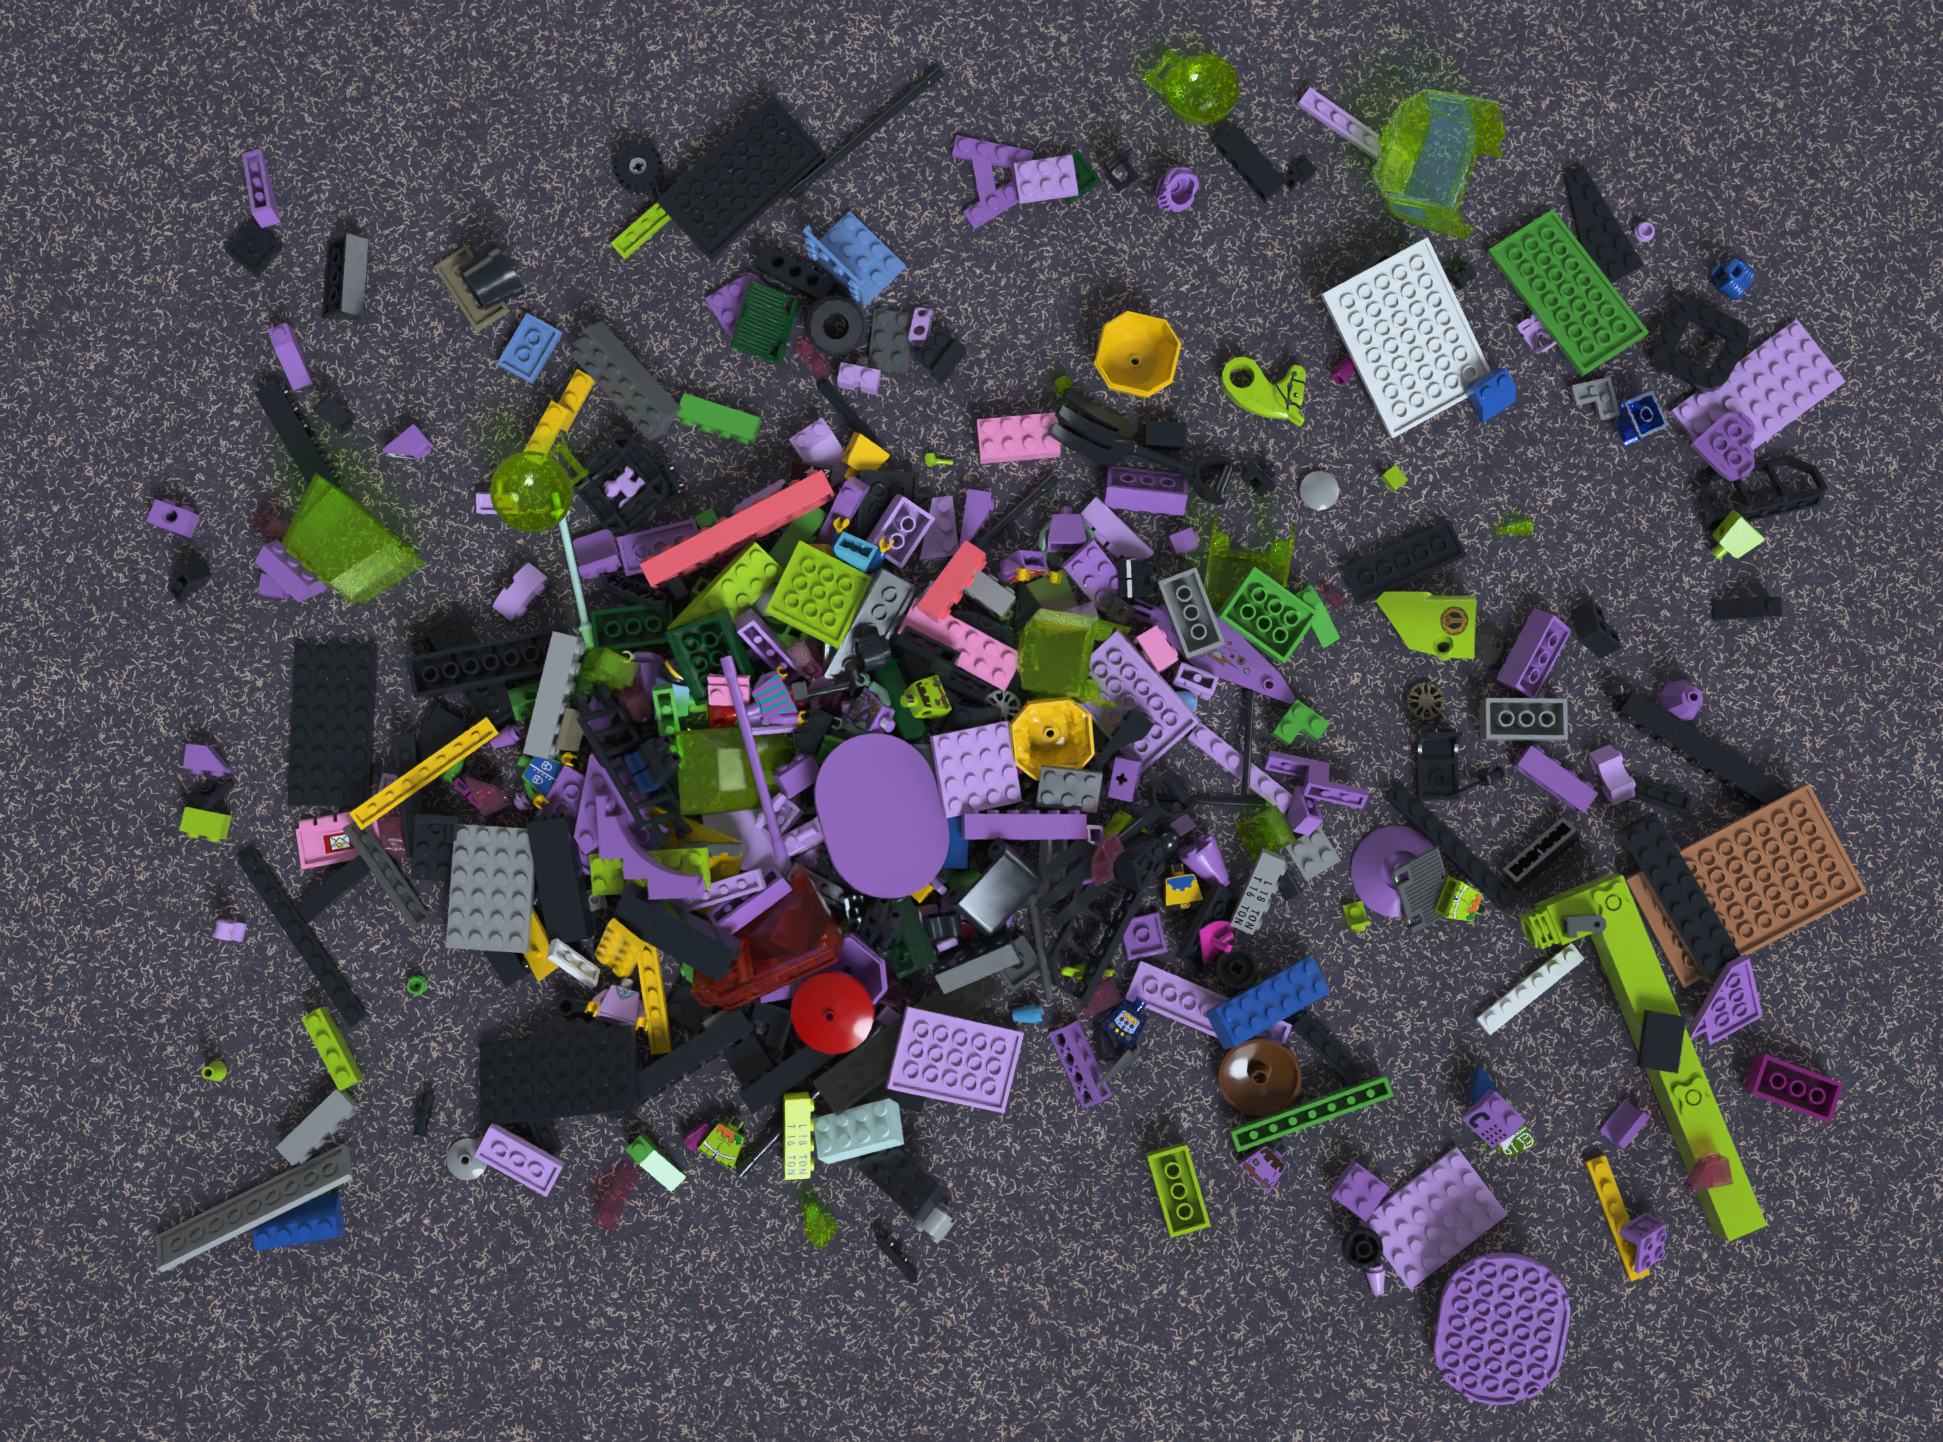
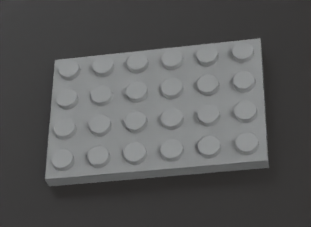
(491, 889)

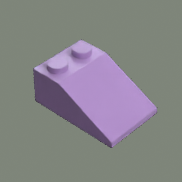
(820, 446)

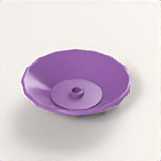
(1372, 863)

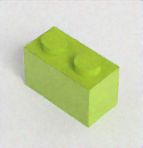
(205, 823)

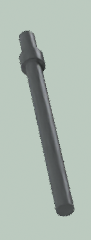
(1040, 947)

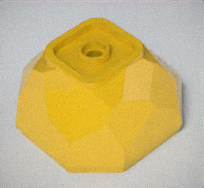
(1140, 339)

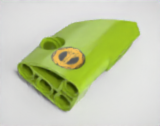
(1433, 622)

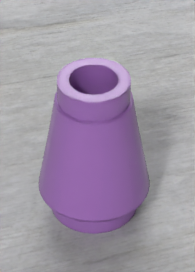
(507, 736)

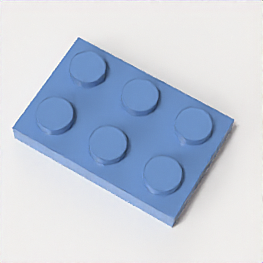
(529, 348)

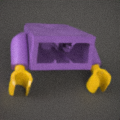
(1026, 565)

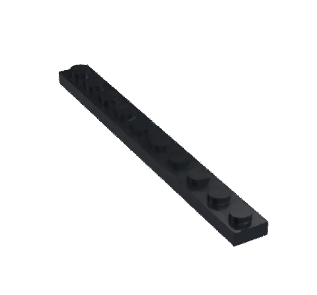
(303, 938)

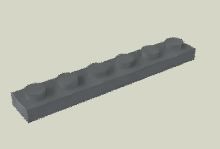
(387, 875)

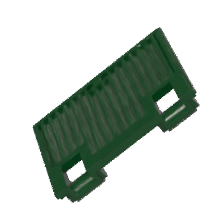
(764, 322)

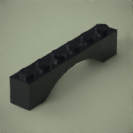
(1134, 729)

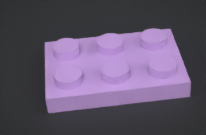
(1045, 179)

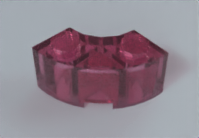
(1103, 860)

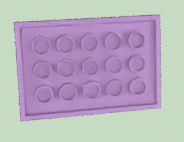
(1132, 684)
(954, 1059)
(1434, 1217)

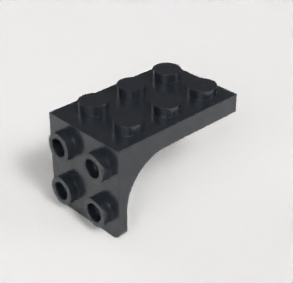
(1437, 763)

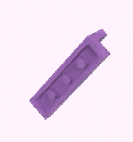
(1083, 1063)

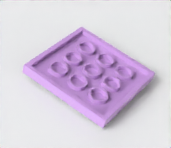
(975, 769)

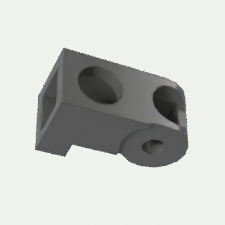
(1582, 922)

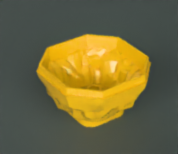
(1069, 744)

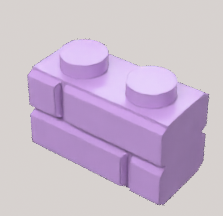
(1195, 681)

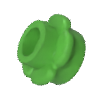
(416, 990)

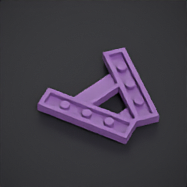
(983, 156)

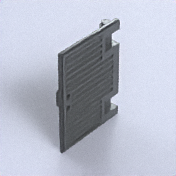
(1421, 888)

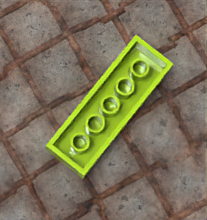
(735, 586)

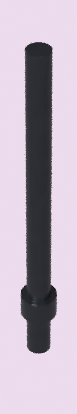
(1250, 697)

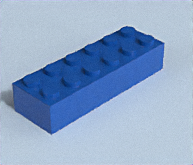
(1267, 1002)

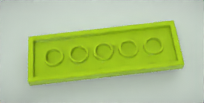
(608, 874)

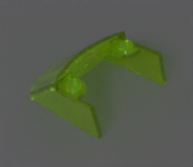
(1229, 566)
(1058, 653)

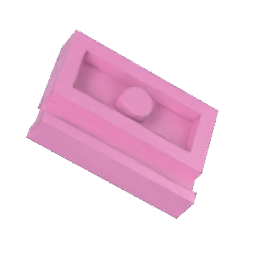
(719, 690)

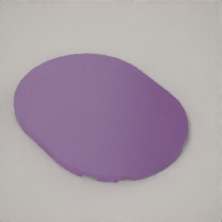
(881, 816)
(1501, 1328)

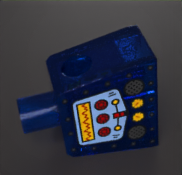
(1126, 1021)

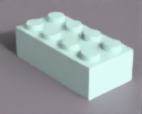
(858, 1131)

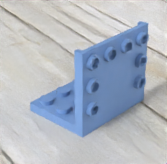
(854, 258)

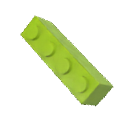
(332, 1048)

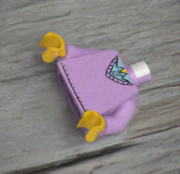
(619, 1006)

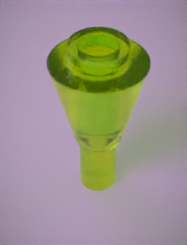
(1520, 527)

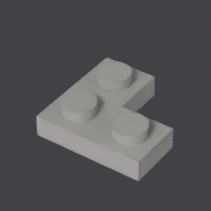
(1599, 392)

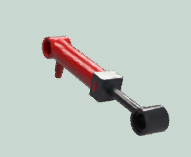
(722, 715)

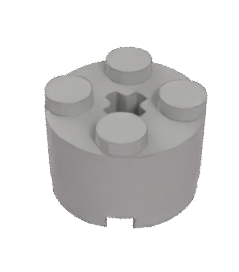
(936, 1224)

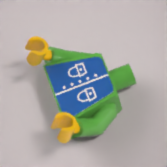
(541, 775)

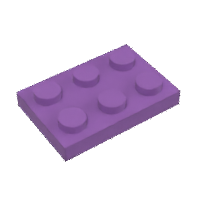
(1093, 572)

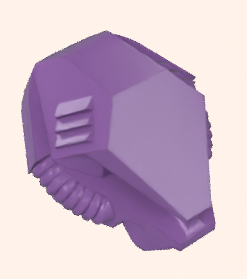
(1176, 189)

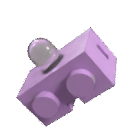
(859, 376)

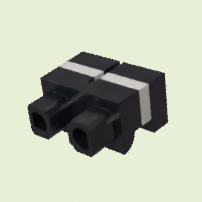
(1137, 577)

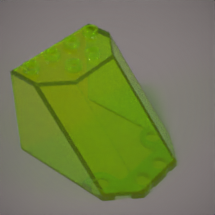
(717, 769)

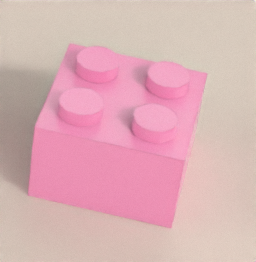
(1156, 649)

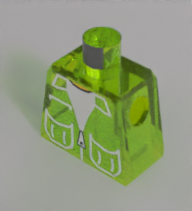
(1517, 1143)

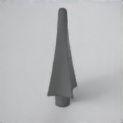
(1123, 1061)

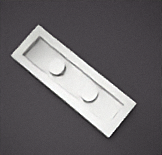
(573, 963)

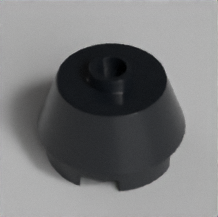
(1362, 1247)

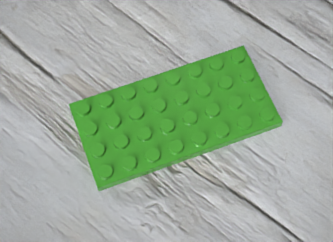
(1567, 292)

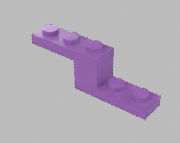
(1316, 779)

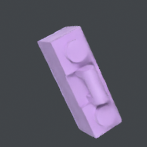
(803, 837)

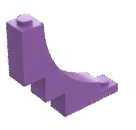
(618, 842)

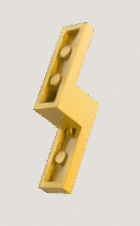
(560, 415)

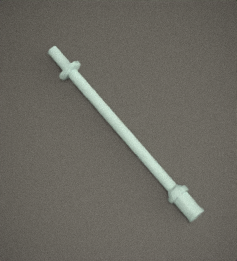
(585, 626)

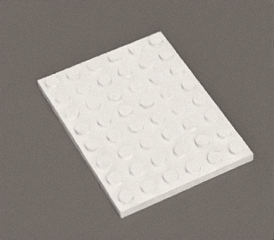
(1407, 337)

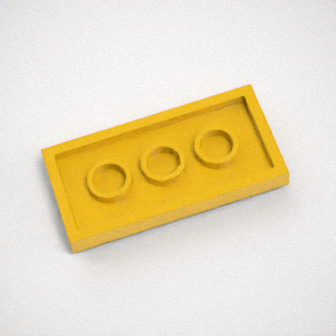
(619, 949)

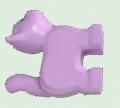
(625, 484)

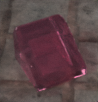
(1334, 597)

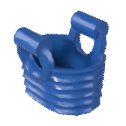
(1738, 278)

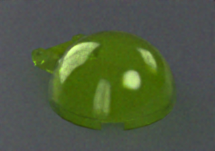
(1196, 88)
(534, 489)

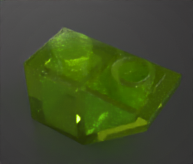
(818, 1227)

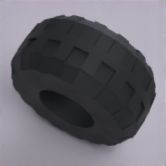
(848, 338)

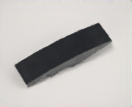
(333, 889)

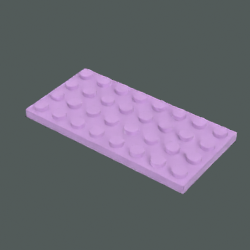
(1766, 385)

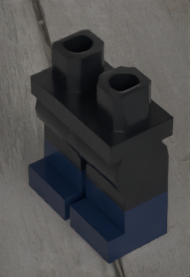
(653, 763)

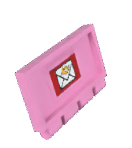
(327, 841)

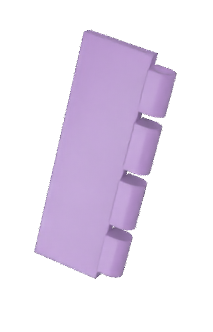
(1113, 529)

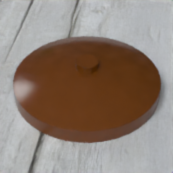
(1260, 1076)

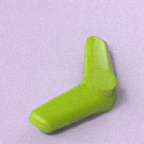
(1079, 970)

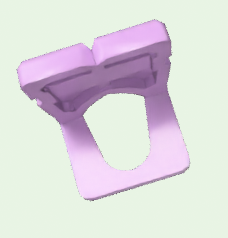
(1530, 330)

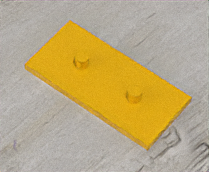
(539, 950)

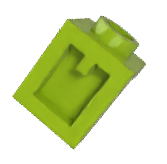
(1355, 916)

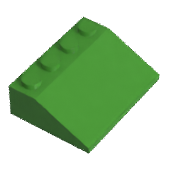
(1267, 615)

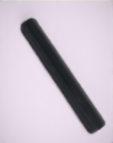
(846, 412)

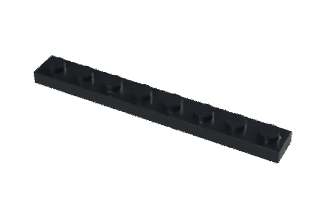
(1450, 847)

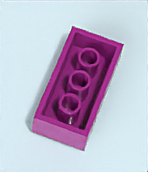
(1793, 1087)

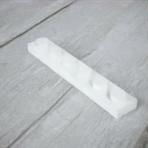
(1529, 988)

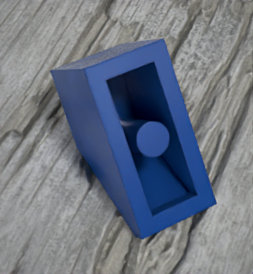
(1480, 1085)

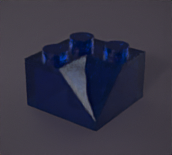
(1640, 418)

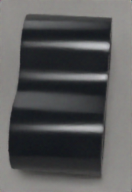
(942, 924)

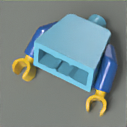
(856, 551)

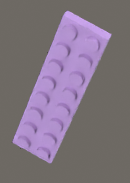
(1184, 1000)

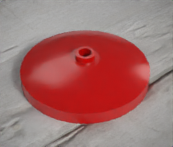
(845, 1000)

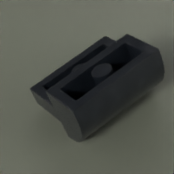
(940, 355)

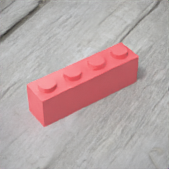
(952, 582)

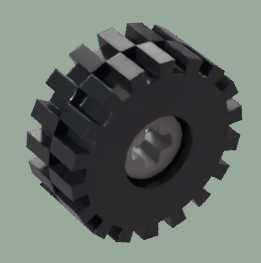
(650, 173)

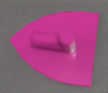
(1215, 938)

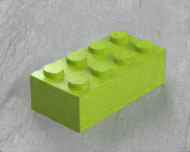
(1177, 1189)

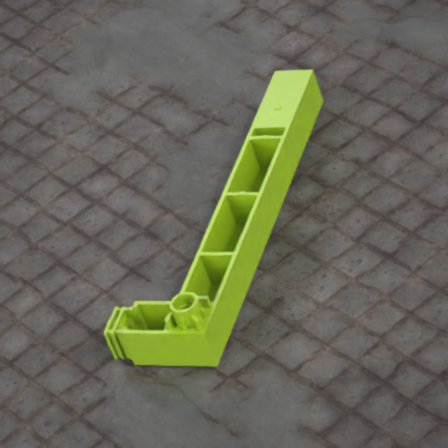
(1640, 987)

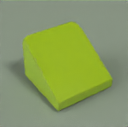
(1393, 478)

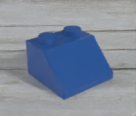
(1491, 393)

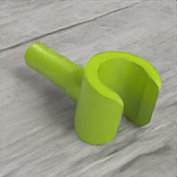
(930, 460)

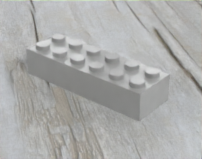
(554, 694)

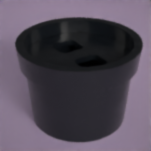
(490, 277)

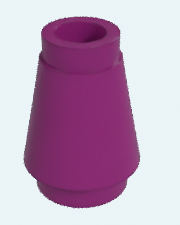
(1343, 371)
(697, 1135)

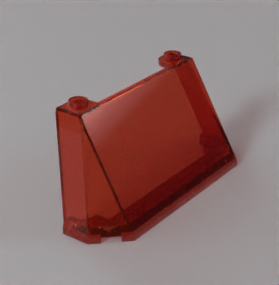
(776, 949)

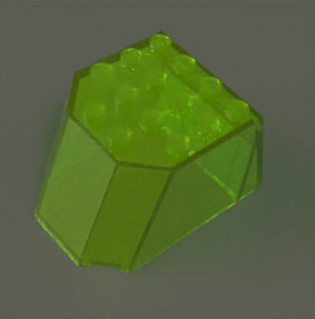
(347, 544)

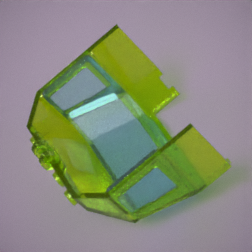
(1432, 154)

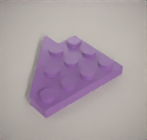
(596, 784)
(1729, 1004)

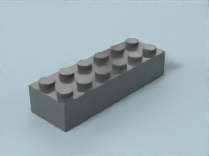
(625, 380)

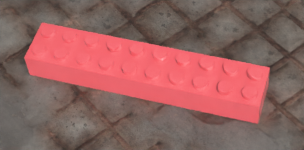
(739, 529)

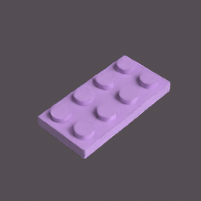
(519, 1159)

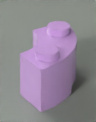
(527, 585)
(1616, 782)

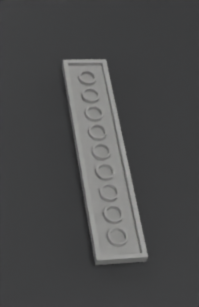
(253, 1207)

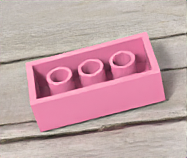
(1017, 438)

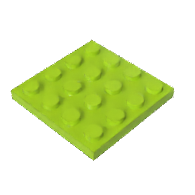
(818, 594)

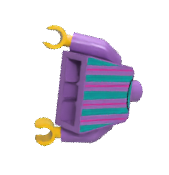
(774, 700)

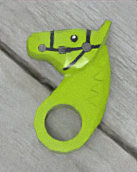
(1261, 397)

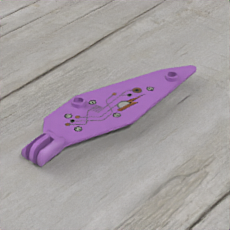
(1232, 662)

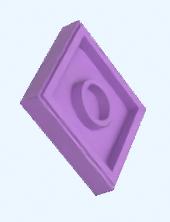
(1144, 937)

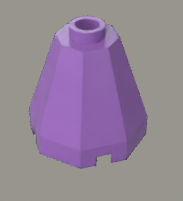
(1680, 699)

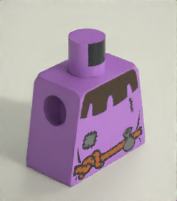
(1264, 1165)

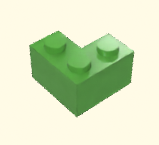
(1296, 719)

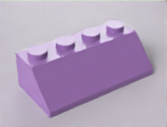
(1146, 490)
(1534, 653)

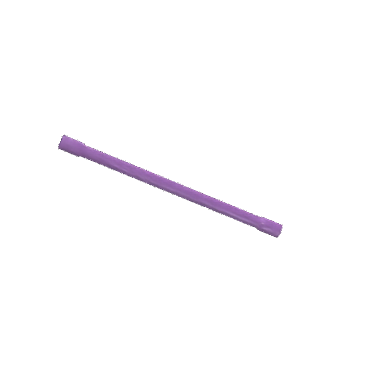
(776, 839)

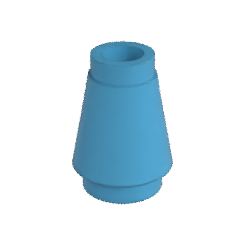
(1029, 1014)

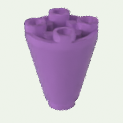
(1205, 860)

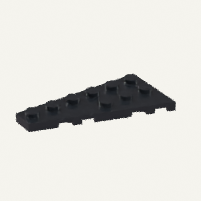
(1599, 229)

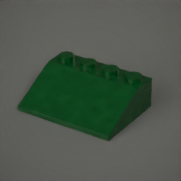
(702, 644)

